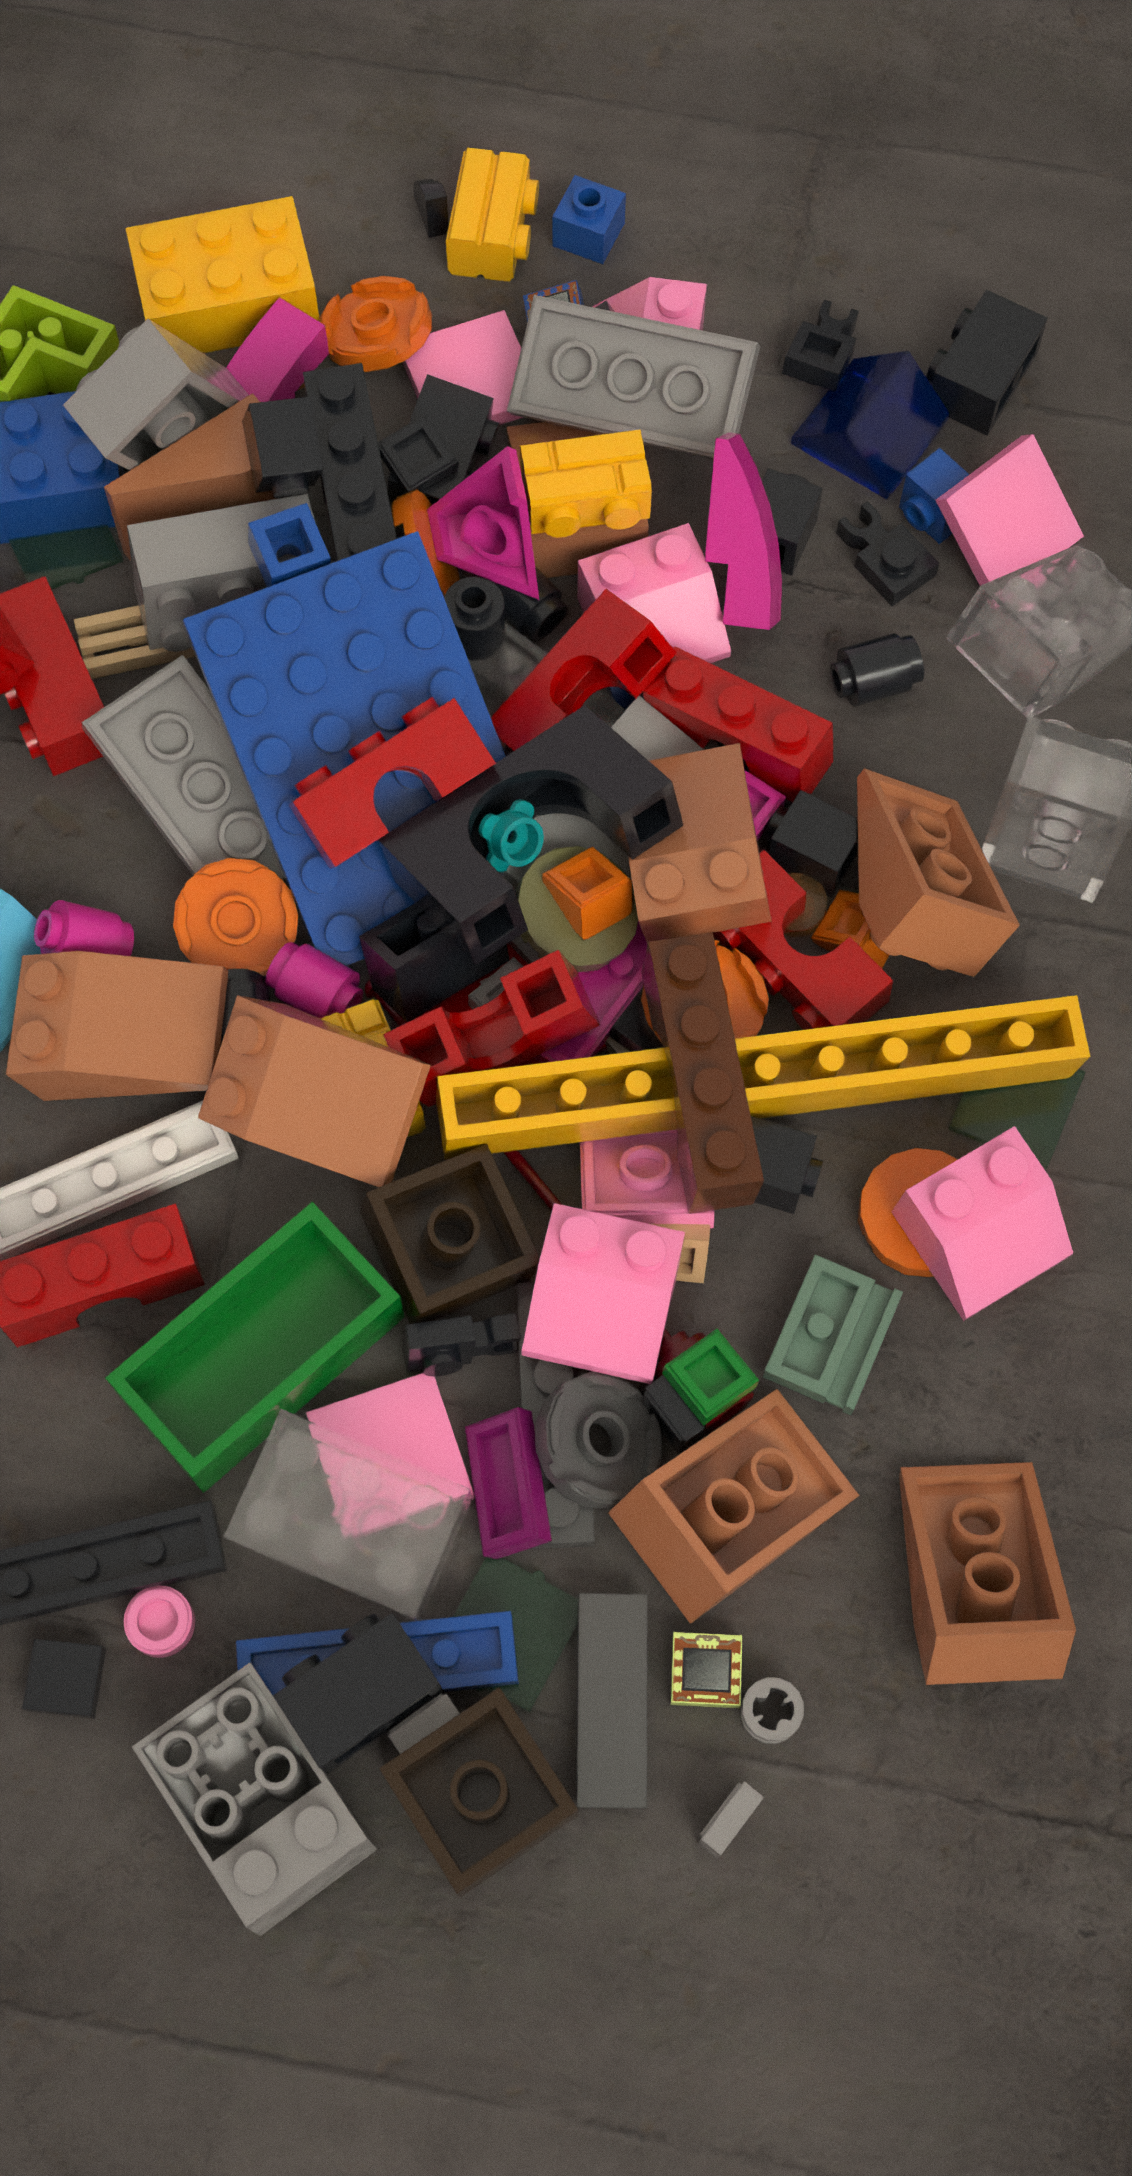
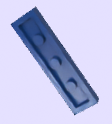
(458, 1651)

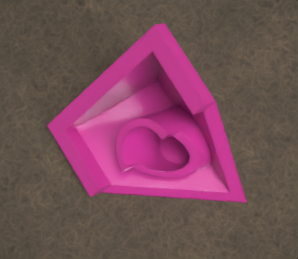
(487, 525)

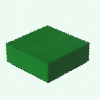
(710, 1376)

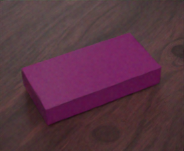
(507, 1483)

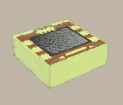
(706, 1670)

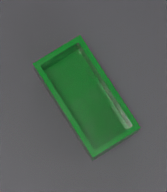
(257, 1346)

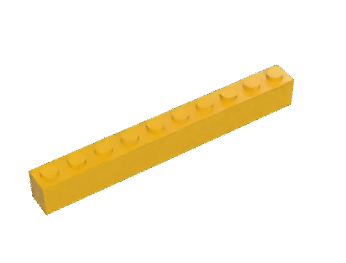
(780, 1075)

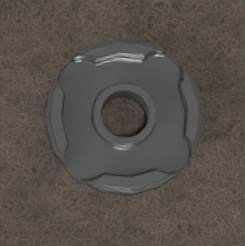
(565, 1443)

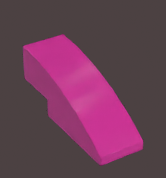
(279, 352)
(743, 537)

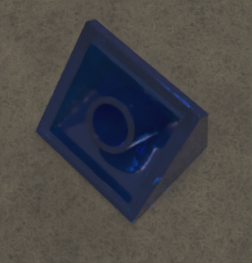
(874, 421)

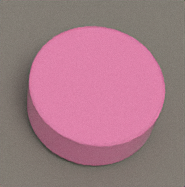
(159, 1621)

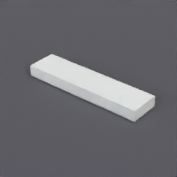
(109, 1178)

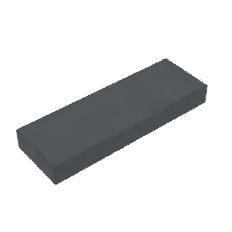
(611, 1701)

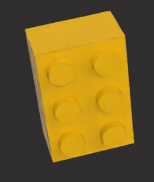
(222, 271)

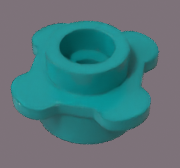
(525, 839)

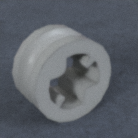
(784, 1728)

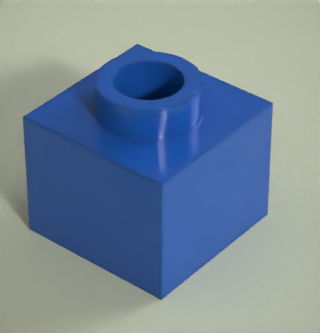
(588, 219)
(923, 487)
(284, 534)

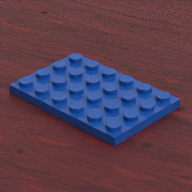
(312, 675)

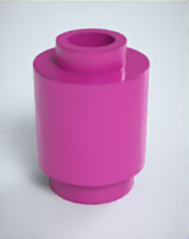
(82, 928)
(313, 981)

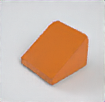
(590, 892)
(844, 920)

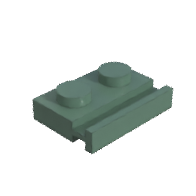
(832, 1334)

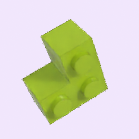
(48, 345)

